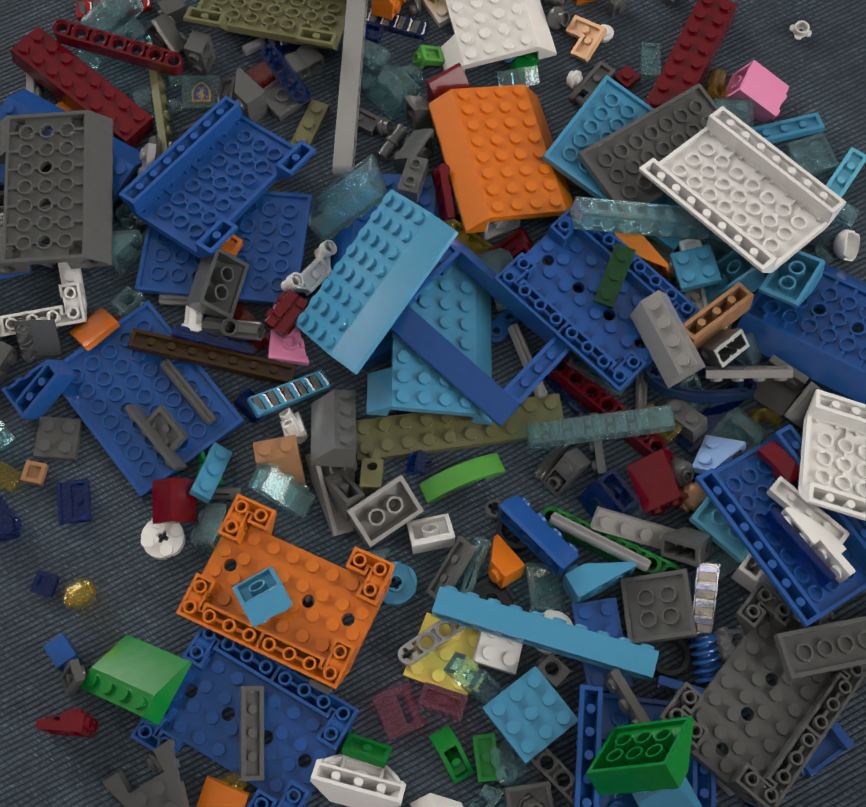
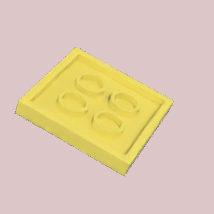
(432, 666)

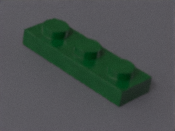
(614, 275)

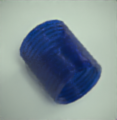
(242, 404)

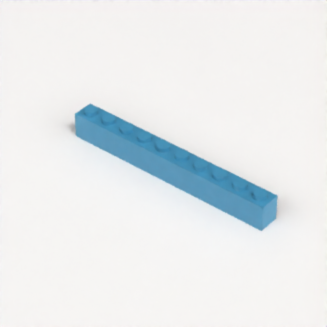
(544, 633)

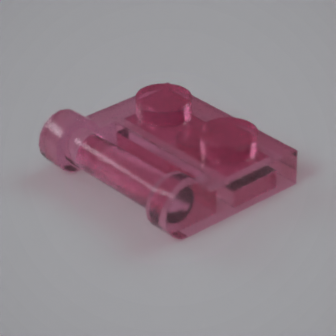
(392, 714)

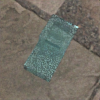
(519, 76)

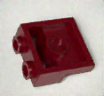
(71, 723)

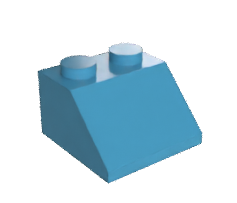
(262, 596)

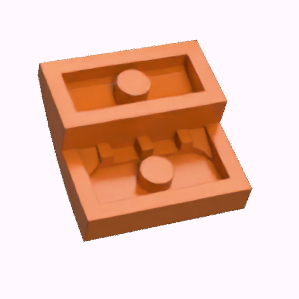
(97, 328)
(219, 794)

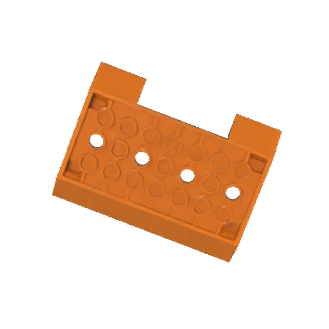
(301, 637)

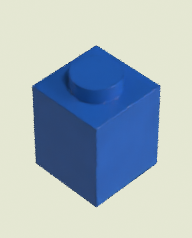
(61, 651)

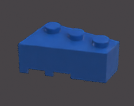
(40, 388)

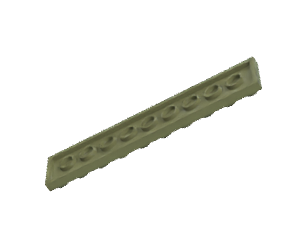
(432, 433)

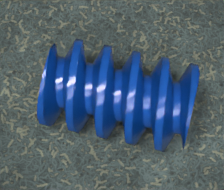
(706, 656)

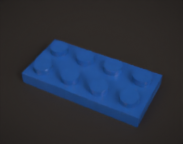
(601, 616)

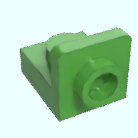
(428, 56)

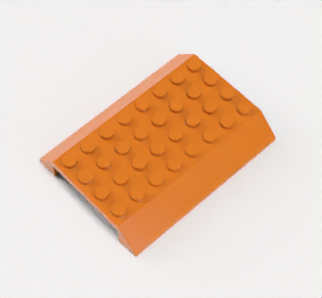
(495, 155)

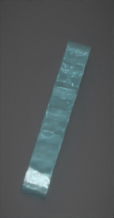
(600, 427)

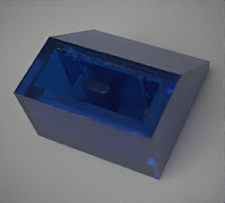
(609, 493)

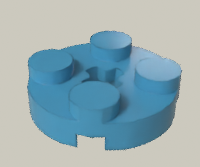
(406, 590)

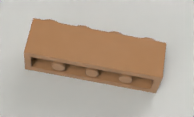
(719, 314)

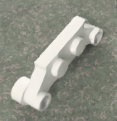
(314, 273)

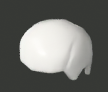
(846, 245)

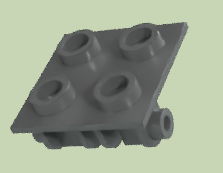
(37, 338)

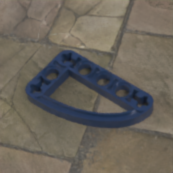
(740, 390)

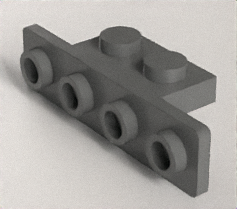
(162, 432)

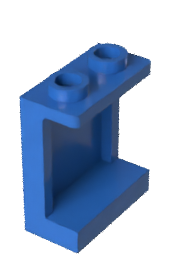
(832, 745)

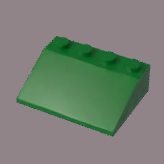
(137, 678)
(643, 757)

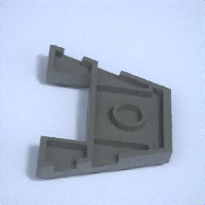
(162, 791)

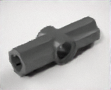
(243, 329)

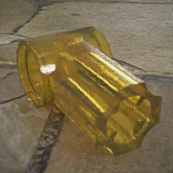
(716, 84)

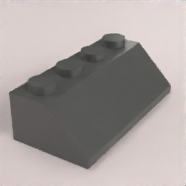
(334, 429)

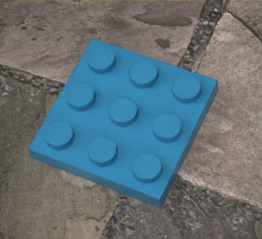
(530, 714)

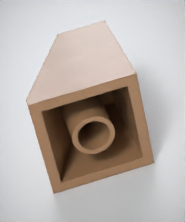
(283, 453)

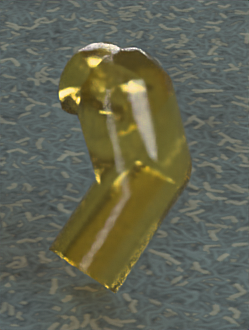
(233, 780)

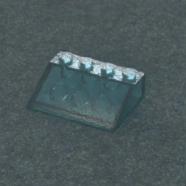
(347, 199)

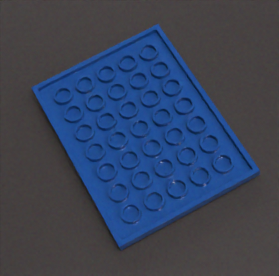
(273, 247)
(115, 376)

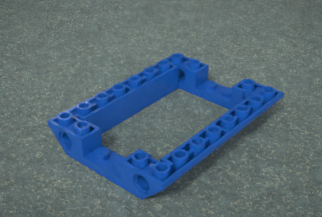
(459, 369)

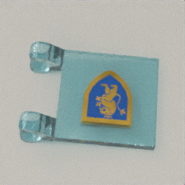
(197, 92)

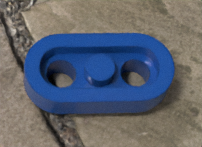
(502, 324)

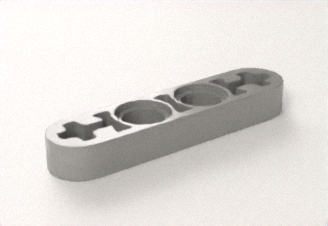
(433, 633)

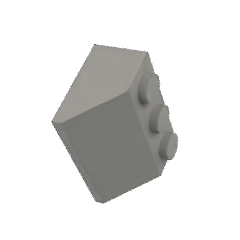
(384, 511)

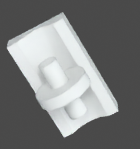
(293, 424)

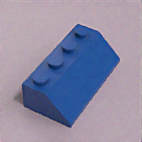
(537, 535)

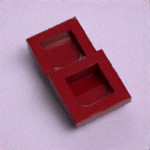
(780, 461)

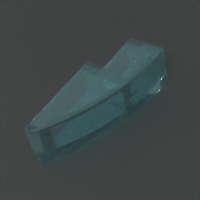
(472, 678)

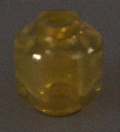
(80, 594)

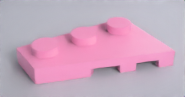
(287, 350)

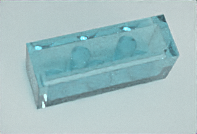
(282, 489)

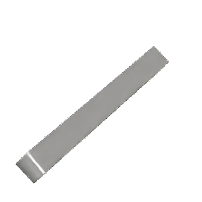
(350, 87)

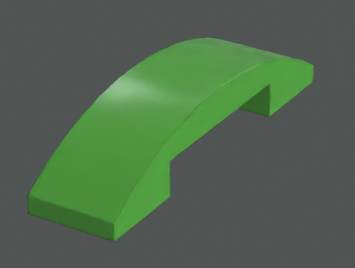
(460, 476)

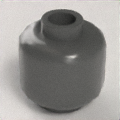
(683, 470)

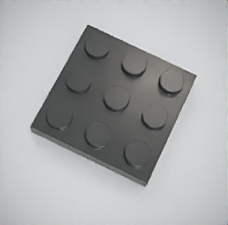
(658, 607)

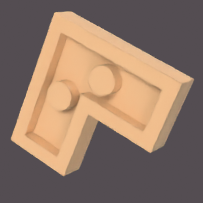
(588, 35)

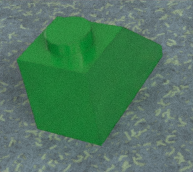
(451, 754)

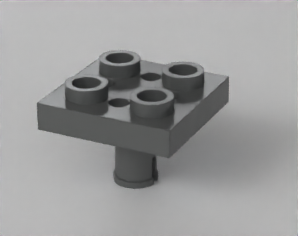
(539, 793)

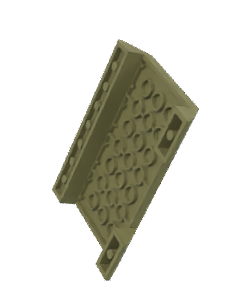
(292, 21)

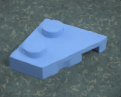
(716, 452)

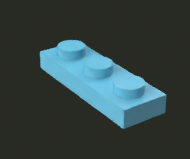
(846, 171)

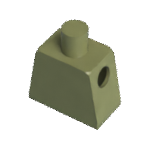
(372, 473)

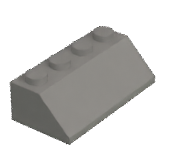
(666, 338)

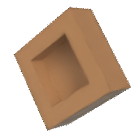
(34, 473)

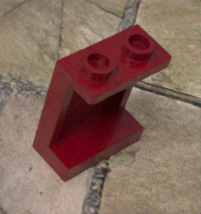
(656, 482)

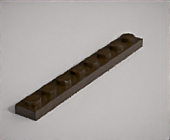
(211, 356)

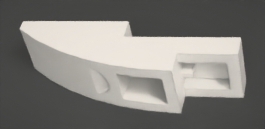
(822, 542)

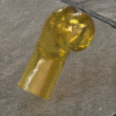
(765, 413)

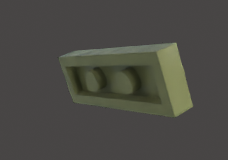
(311, 123)

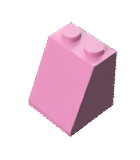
(760, 85)

